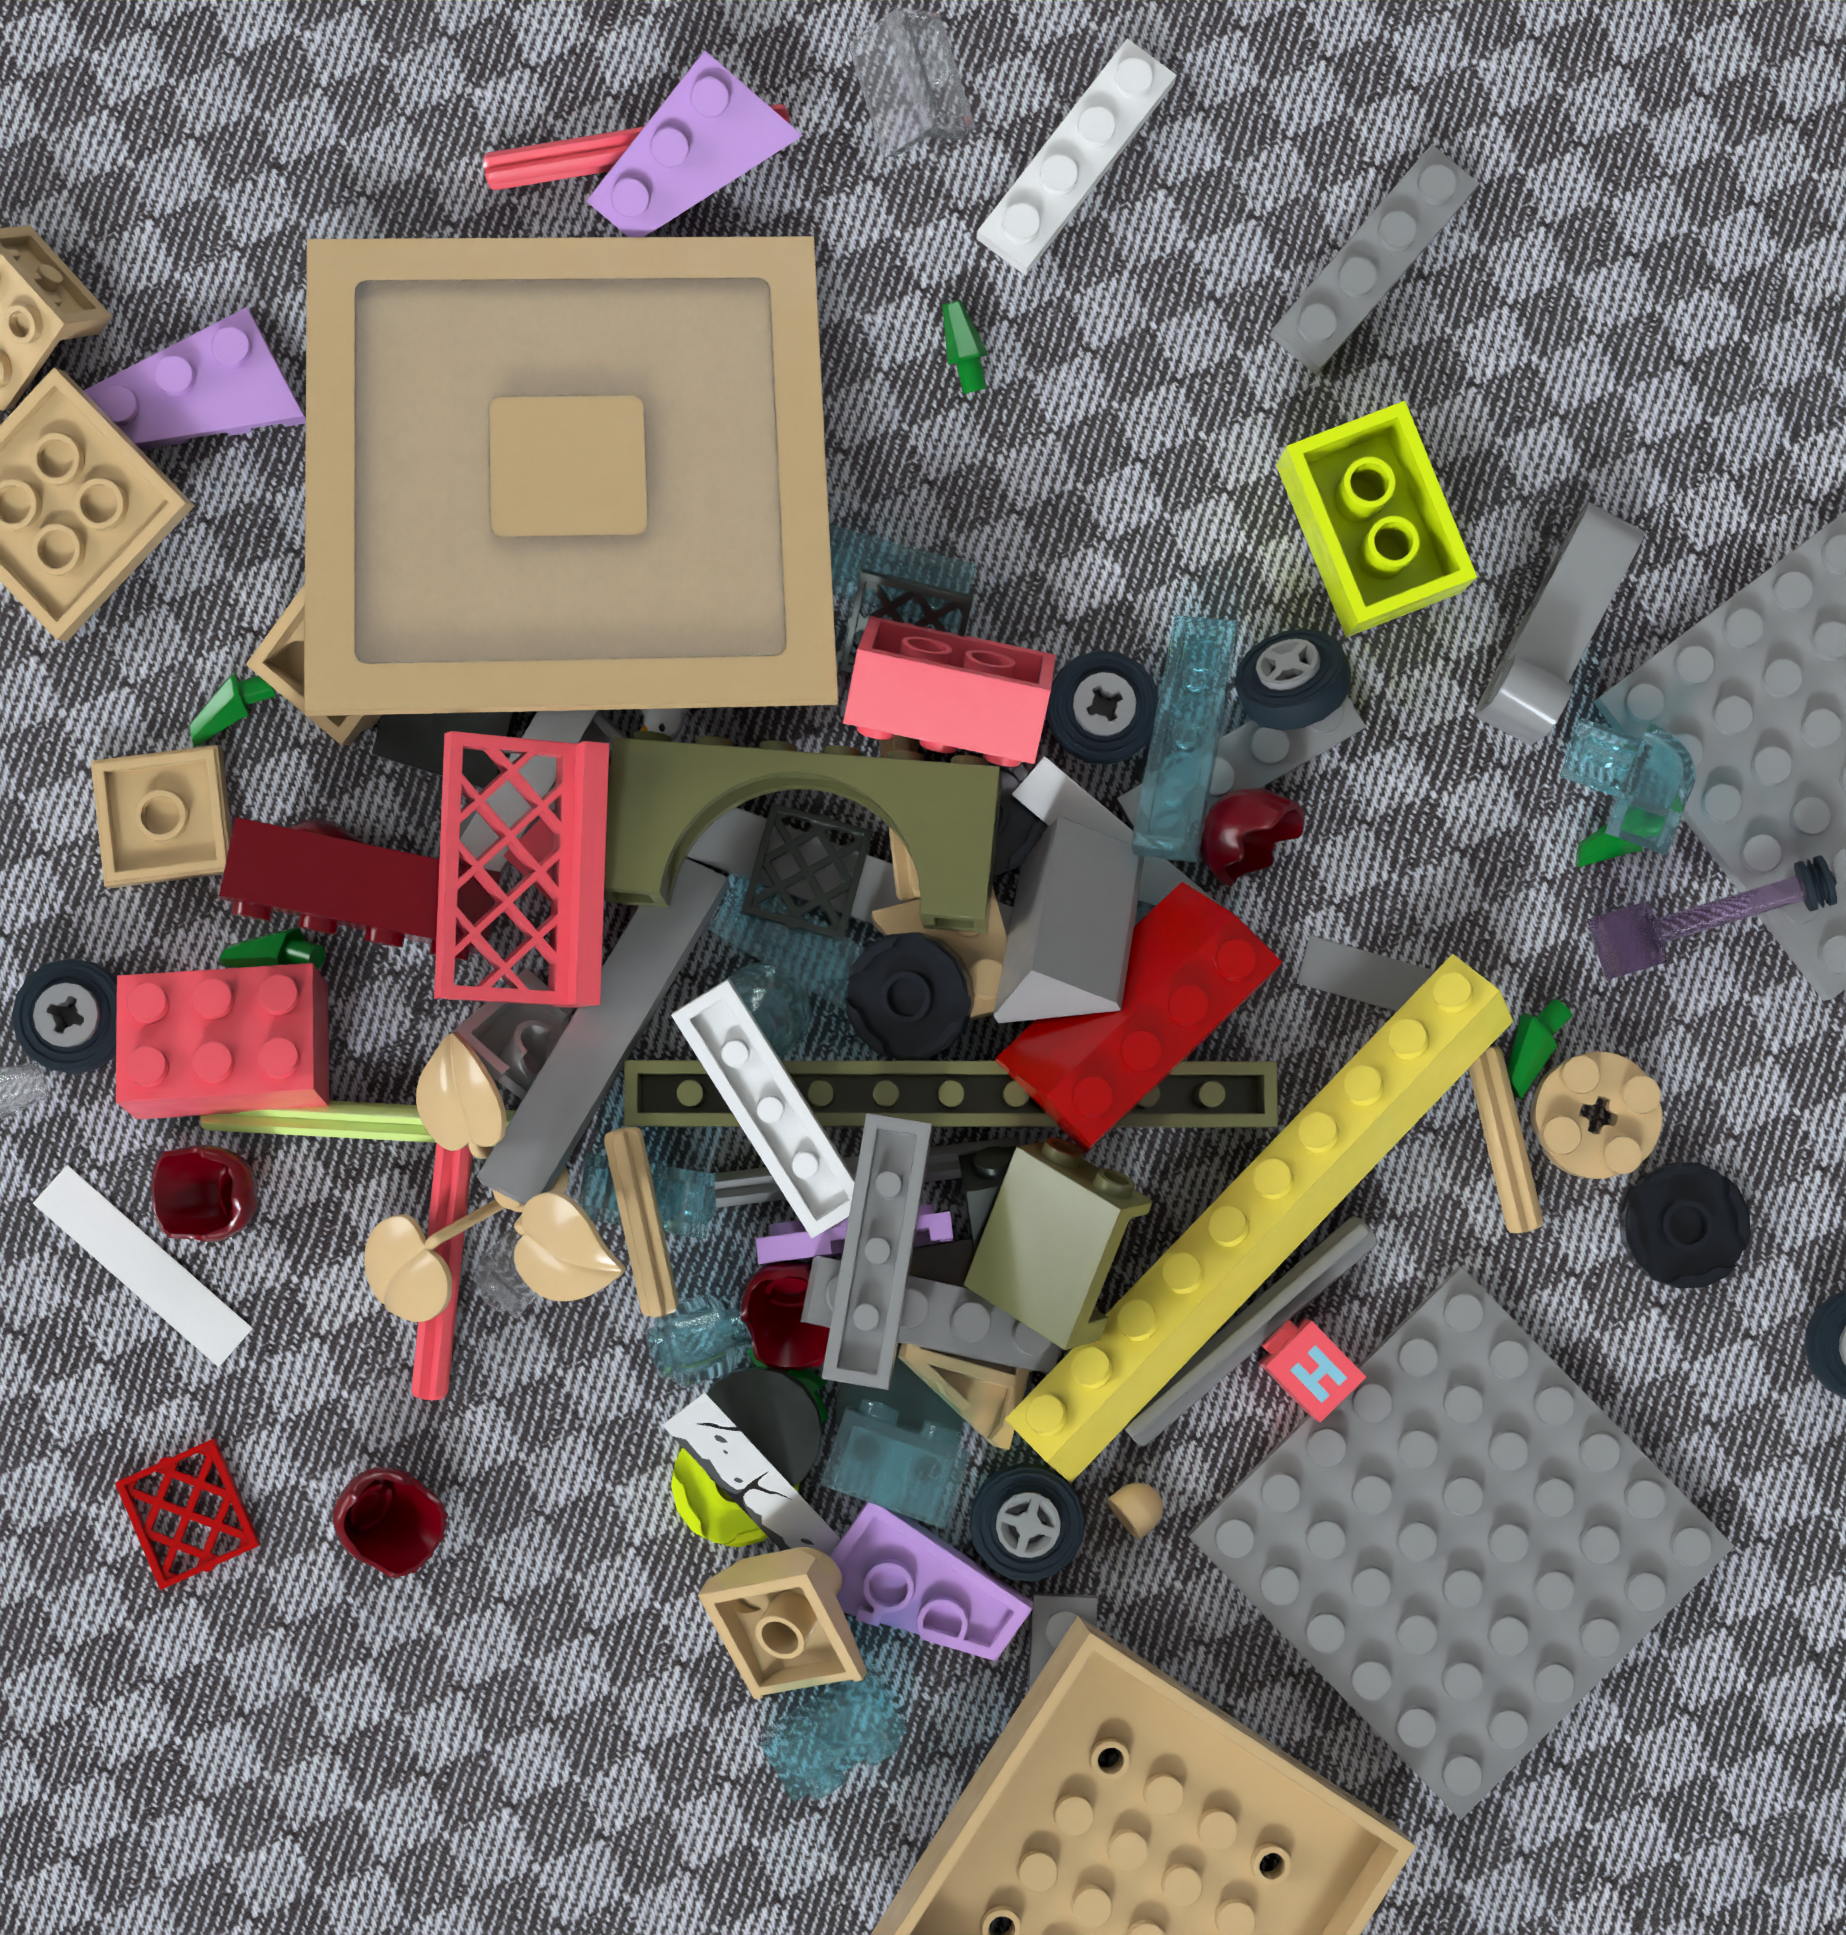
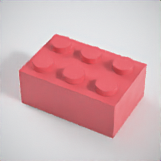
(949, 691)
(222, 1041)

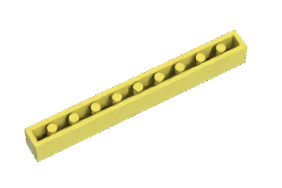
(1262, 1217)

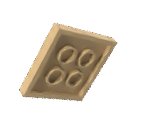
(75, 505)

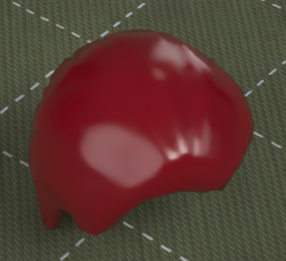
(1245, 829)
(203, 1193)
(773, 1315)
(389, 1520)

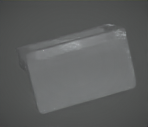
(910, 80)

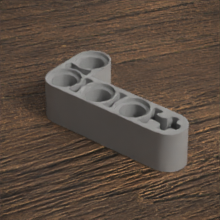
(1557, 627)

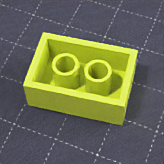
(1375, 519)

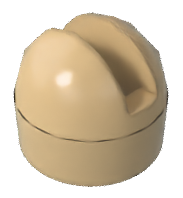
(1137, 1508)

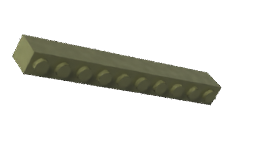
(949, 1095)

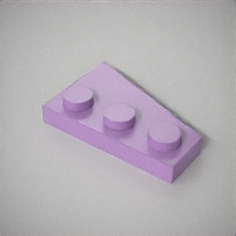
(690, 149)
(201, 387)
(792, 1241)
(923, 1585)

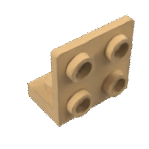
(37, 309)

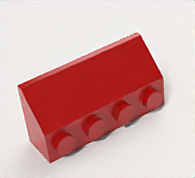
(1183, 980)

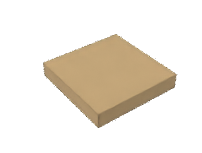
(162, 816)

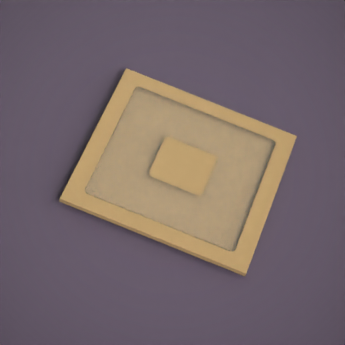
(565, 476)

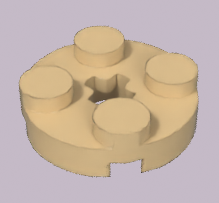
(1629, 1098)

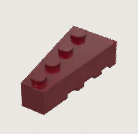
(342, 884)

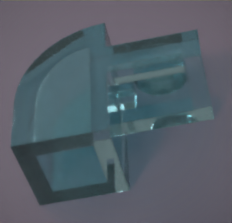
(1645, 774)
(683, 1196)

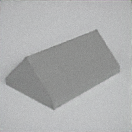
(1070, 926)

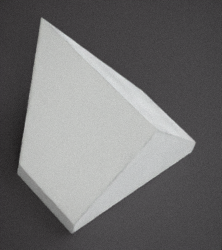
(515, 1036)

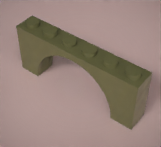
(674, 791)

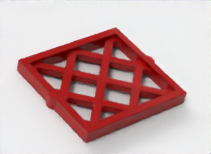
(145, 1532)

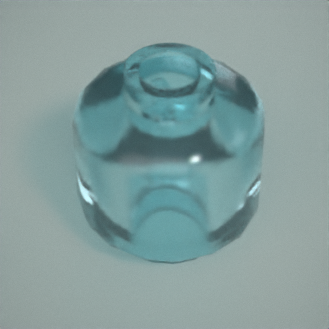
(696, 1341)

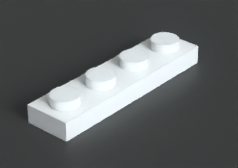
(1076, 157)
(768, 1106)

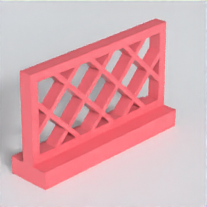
(576, 872)

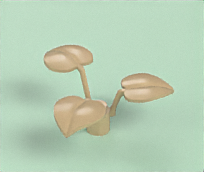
(559, 1244)

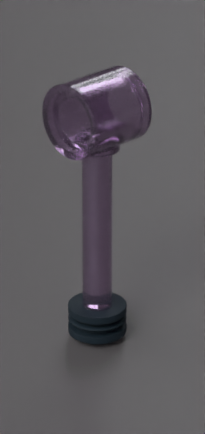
(1635, 938)

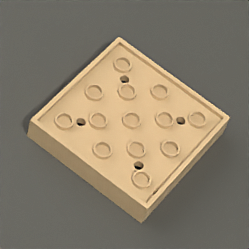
(1155, 1839)

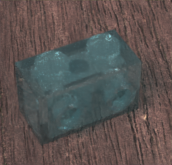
(895, 1463)
(833, 1734)

